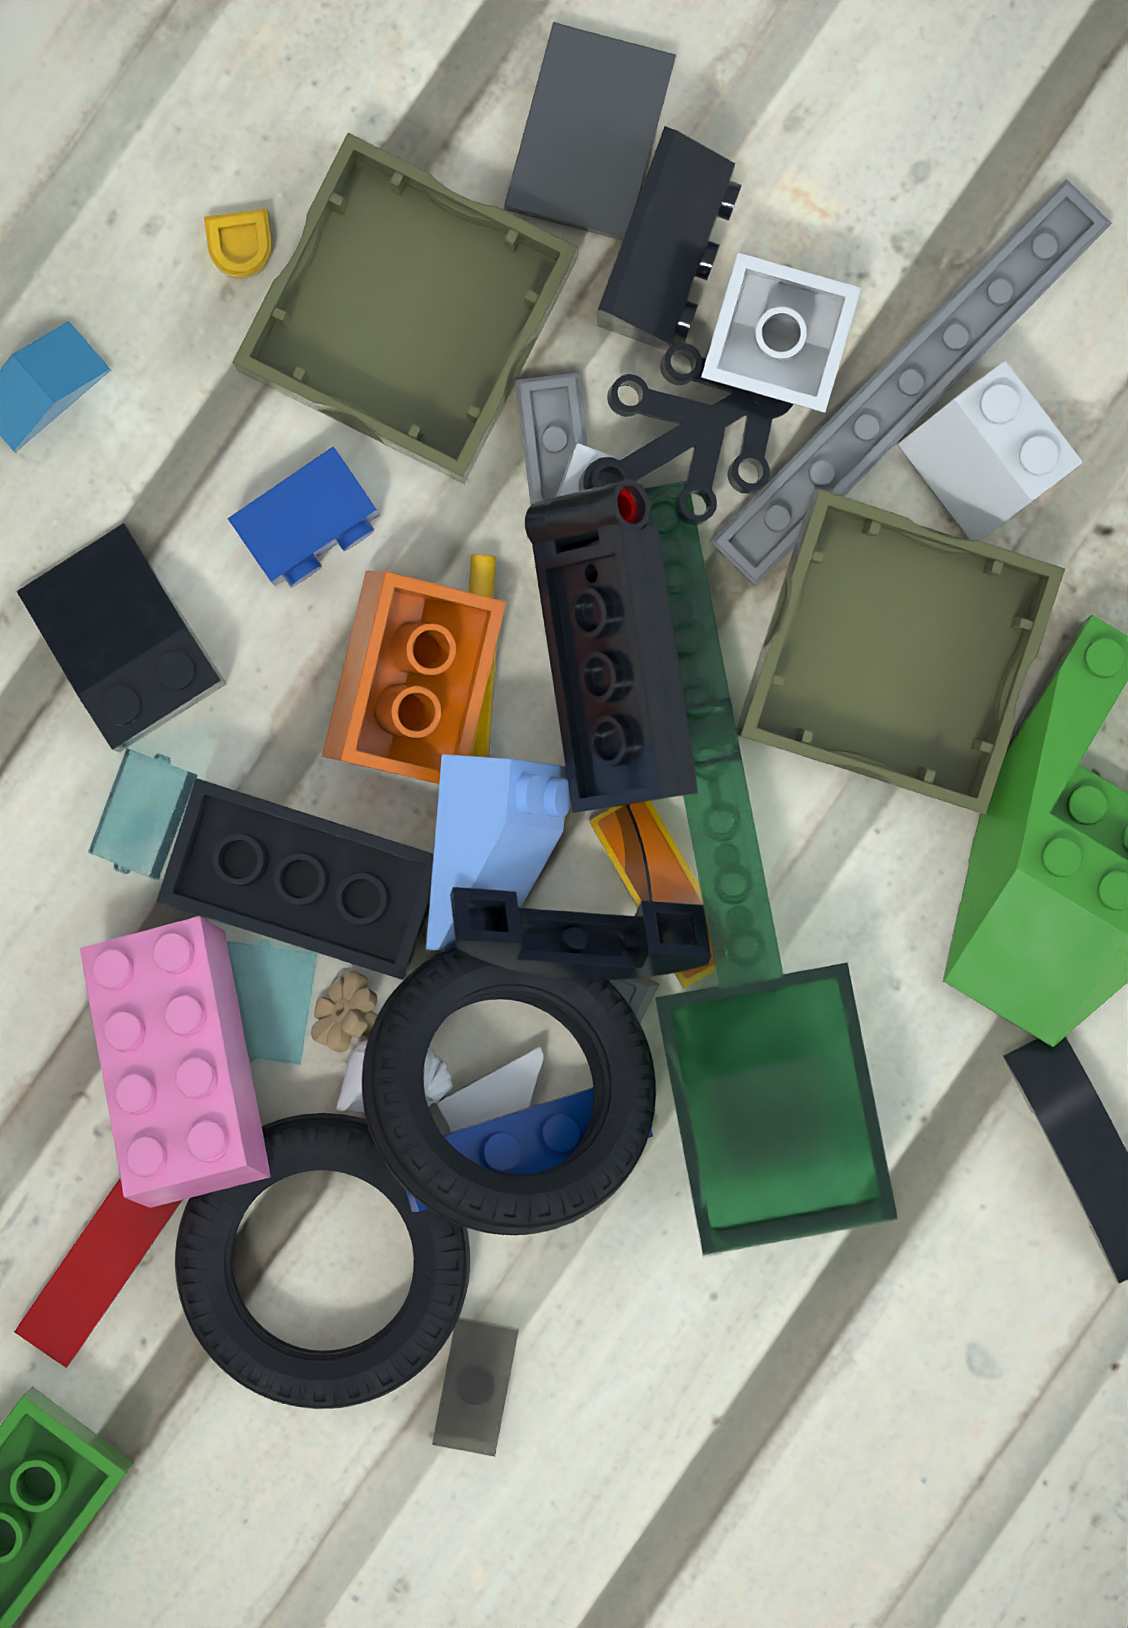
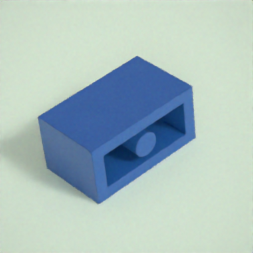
(305, 519)

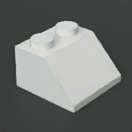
(781, 332)
(989, 452)

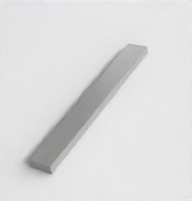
(913, 379)

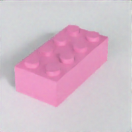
(174, 1062)

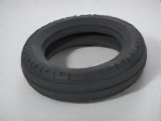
(444, 1177)
(300, 1374)

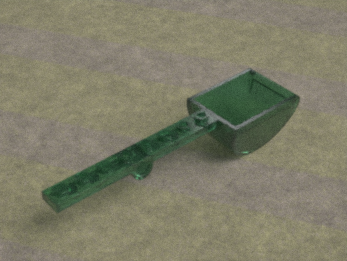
(768, 1061)

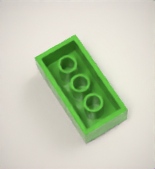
(50, 1490)

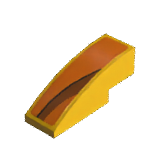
(649, 864)

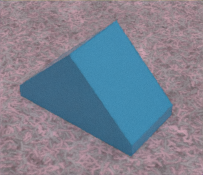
(44, 382)

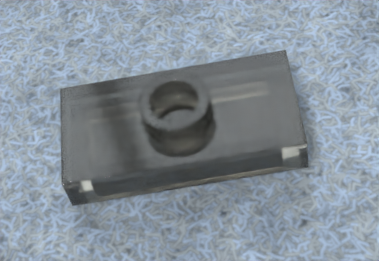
(475, 1386)

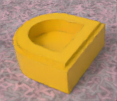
(240, 242)

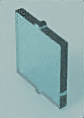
(142, 813)
(273, 998)

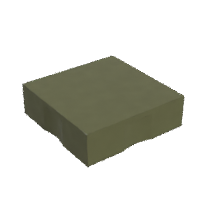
(406, 309)
(898, 651)

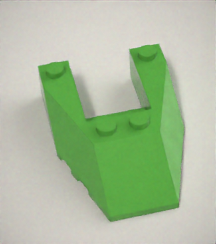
(1049, 860)

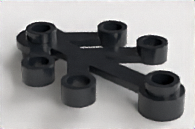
(698, 427)

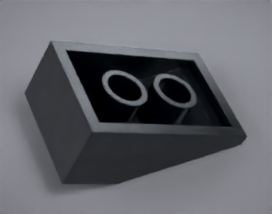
(120, 639)

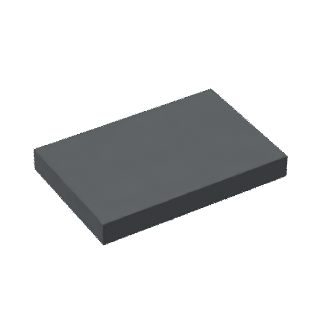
(589, 131)

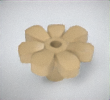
(346, 1012)

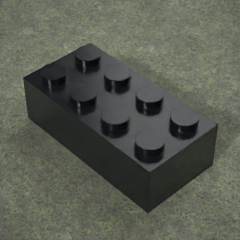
(299, 879)

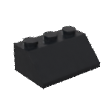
(668, 242)

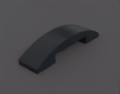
(579, 945)
(1081, 1140)

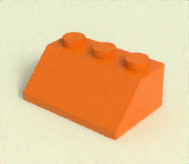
(412, 676)

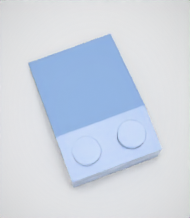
(492, 831)

